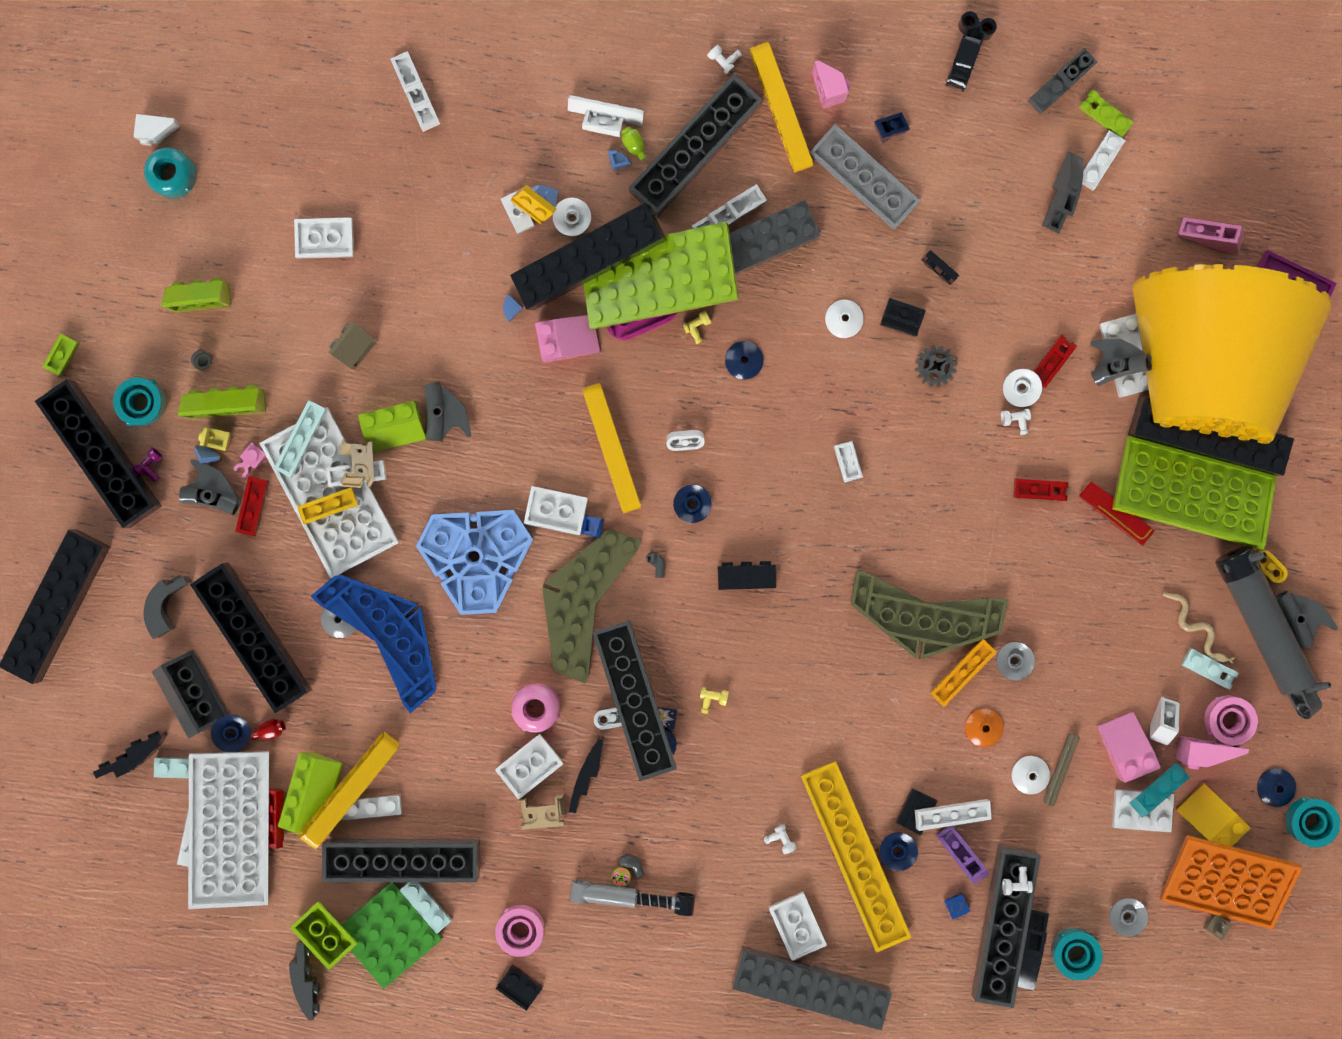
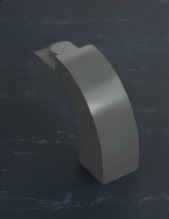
(156, 603)

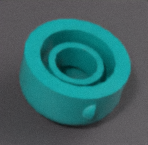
(181, 182)
(125, 398)
(1327, 822)
(1080, 968)

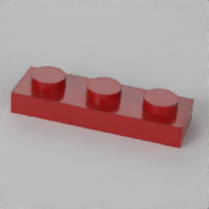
(252, 506)
(276, 834)

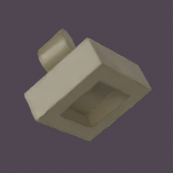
(1217, 926)

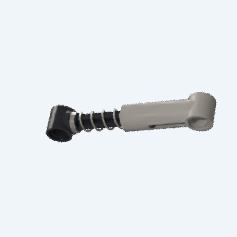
(586, 892)

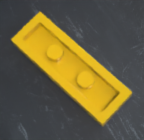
(328, 505)

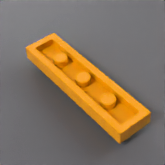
(962, 672)

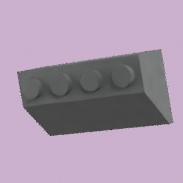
(189, 693)

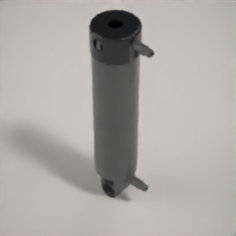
(1271, 629)

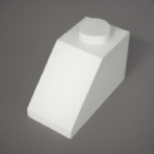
(153, 128)
(1165, 721)

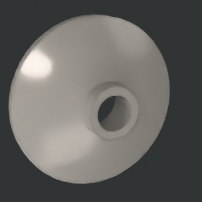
(333, 628)
(1024, 664)
(1134, 923)

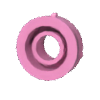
(546, 696)
(1245, 723)
(514, 944)

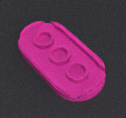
(633, 329)

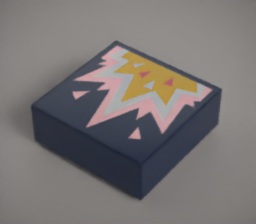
(668, 717)

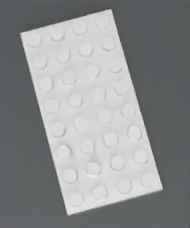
(346, 536)
(228, 829)

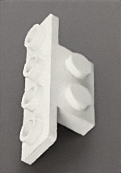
(603, 116)

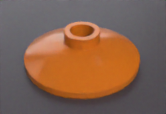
(975, 723)

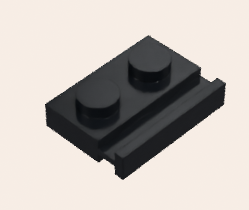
(936, 264)
(902, 317)
(914, 801)
(519, 987)

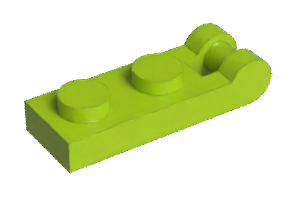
(1106, 114)

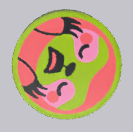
(621, 876)

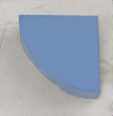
(618, 160)
(511, 308)
(206, 455)

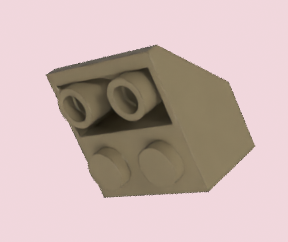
(352, 345)

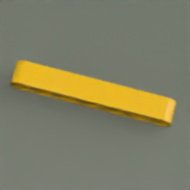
(781, 107)
(611, 447)
(349, 790)

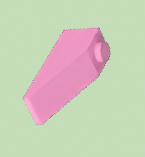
(1212, 234)

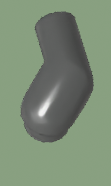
(658, 562)

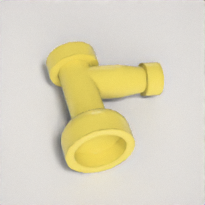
(692, 326)
(707, 695)

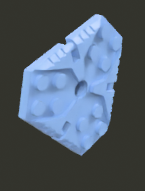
(498, 539)

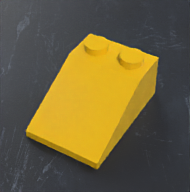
(1212, 817)

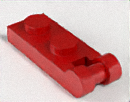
(1054, 360)
(1039, 489)

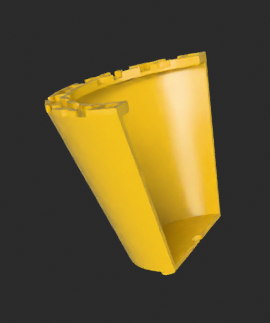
(1227, 345)

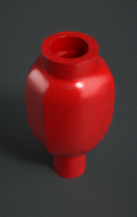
(269, 730)

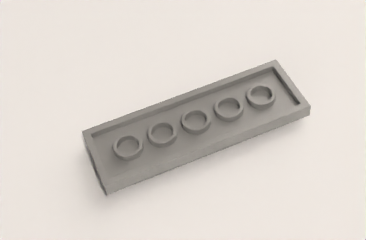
(864, 177)

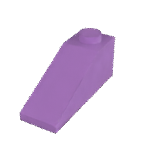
(963, 855)

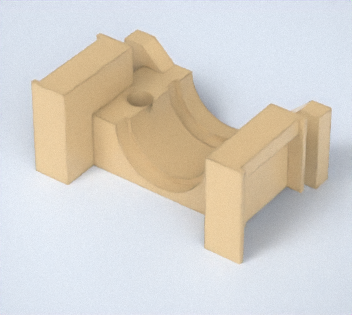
(361, 464)
(542, 814)

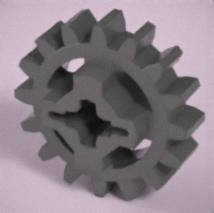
(940, 373)

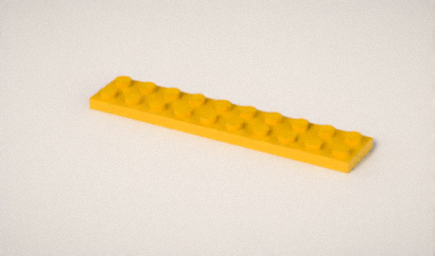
(855, 856)

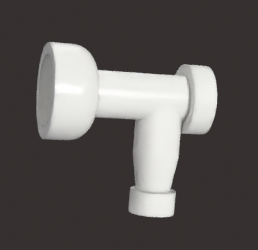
(727, 64)
(1007, 418)
(780, 833)
(1023, 885)

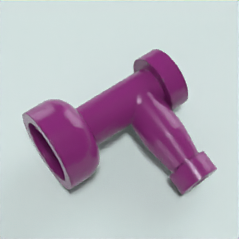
(143, 467)

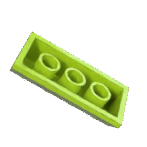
(222, 403)
(310, 786)

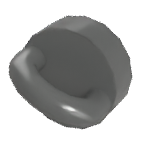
(201, 359)

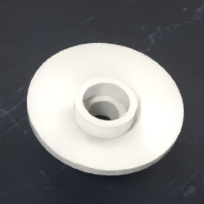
(570, 207)
(842, 328)
(1026, 396)
(1022, 770)

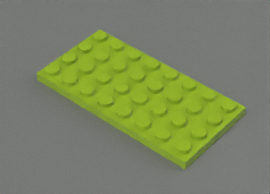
(673, 277)
(1195, 492)

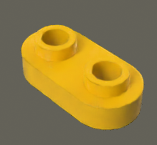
(1270, 564)

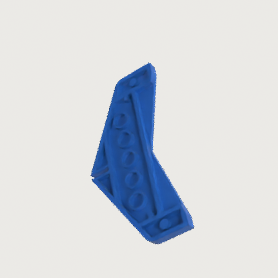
(383, 619)

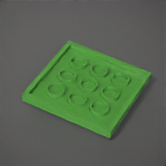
(389, 935)

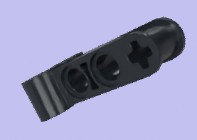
(969, 48)

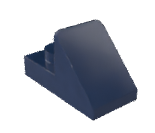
(891, 126)

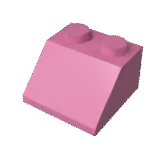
(830, 84)

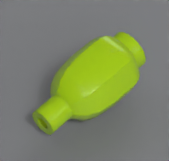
(633, 142)

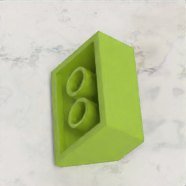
(196, 295)
(393, 426)
(323, 935)

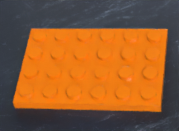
(1230, 882)

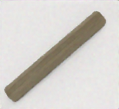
(1061, 769)

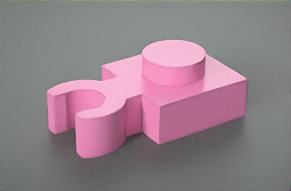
(252, 457)

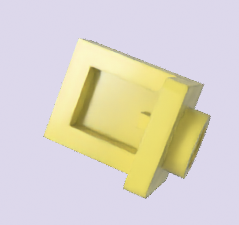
(214, 438)

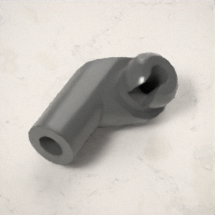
(632, 862)

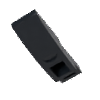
(134, 756)
(1033, 949)

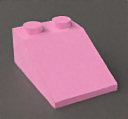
(566, 338)
(1128, 747)
(1205, 753)

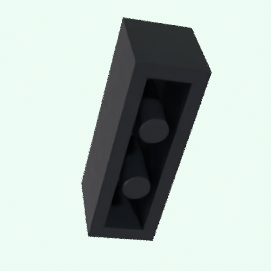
(746, 575)

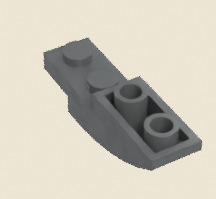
(1062, 81)
(1068, 192)
(304, 987)

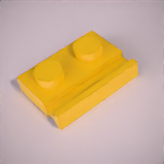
(533, 204)

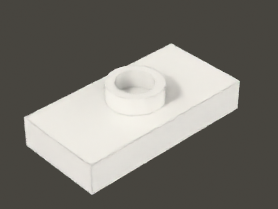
(519, 219)
(848, 461)

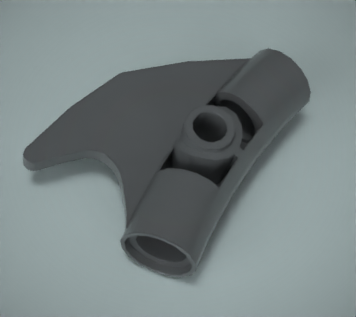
(1119, 360)
(452, 412)
(213, 482)
(1304, 616)

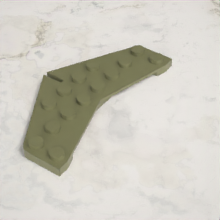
(573, 608)
(937, 625)

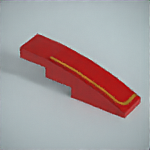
(1127, 523)

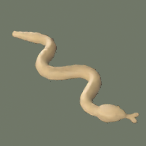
(1197, 626)

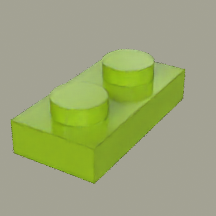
(60, 355)

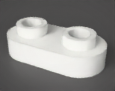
(685, 440)
(612, 719)

